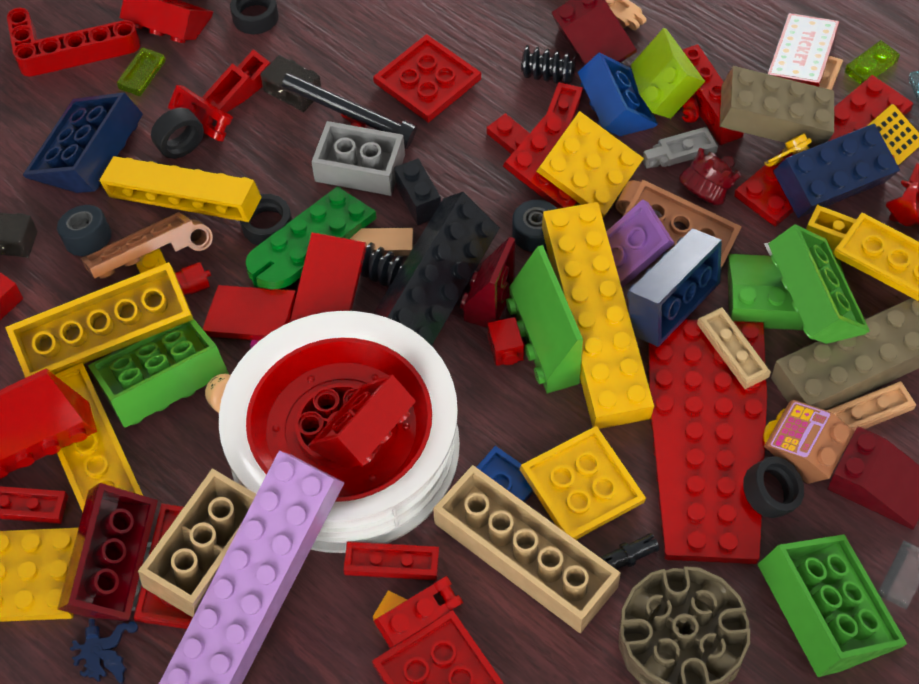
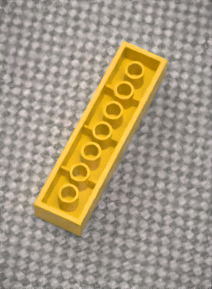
(587, 274)

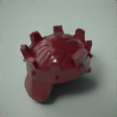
(710, 177)

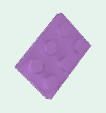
(637, 241)

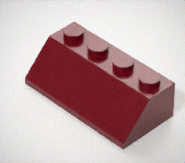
(108, 553)

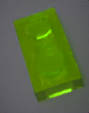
(872, 62)

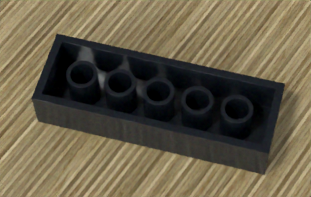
(439, 267)

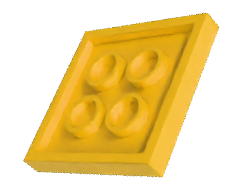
(590, 163)
(582, 483)
(34, 573)

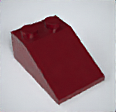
(593, 29)
(490, 286)
(878, 478)

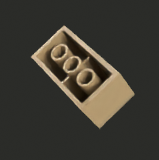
(196, 543)

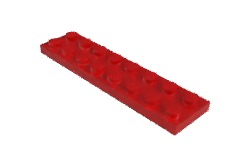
(855, 111)

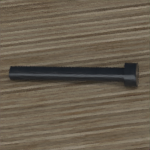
(349, 108)

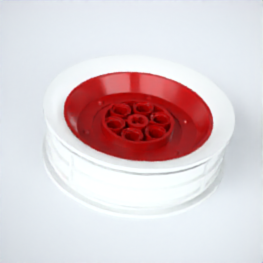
(323, 362)

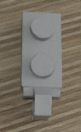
(679, 148)

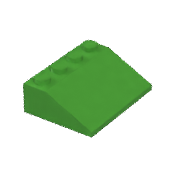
(759, 294)
(546, 324)
(157, 371)
(830, 603)

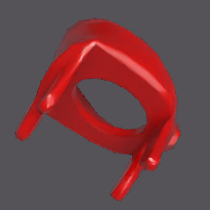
(905, 208)

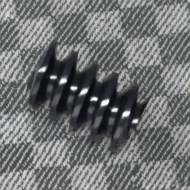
(548, 66)
(380, 267)

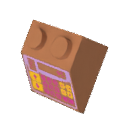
(809, 440)

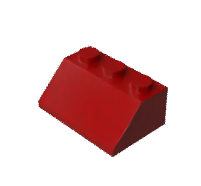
(169, 17)
(363, 423)

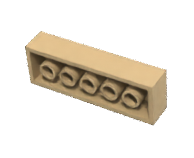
(526, 548)

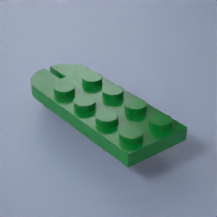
(282, 256)

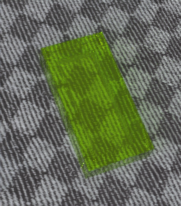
(141, 71)

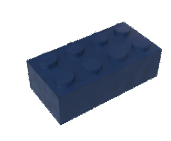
(836, 170)
(675, 286)

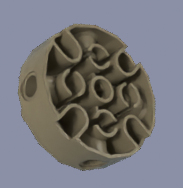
(678, 602)

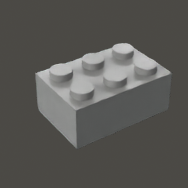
(358, 158)

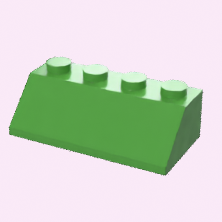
(817, 286)

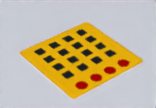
(897, 133)

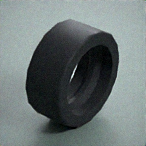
(254, 24)
(168, 124)
(267, 203)
(759, 497)

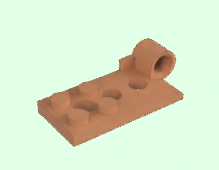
(678, 210)
(128, 250)

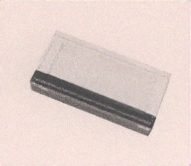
(902, 576)

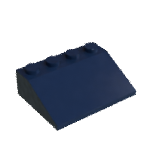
(85, 142)

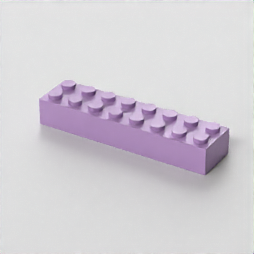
(255, 574)

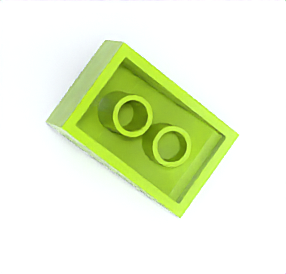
(665, 75)

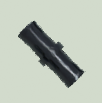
(629, 553)

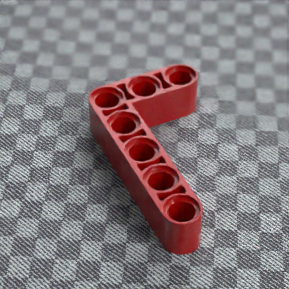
(67, 49)

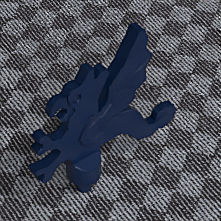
(100, 648)

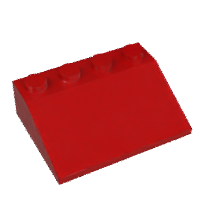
(40, 419)

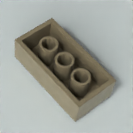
(776, 107)

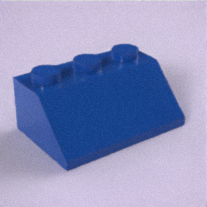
(615, 96)

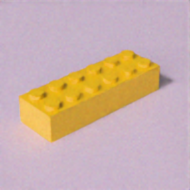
(100, 322)

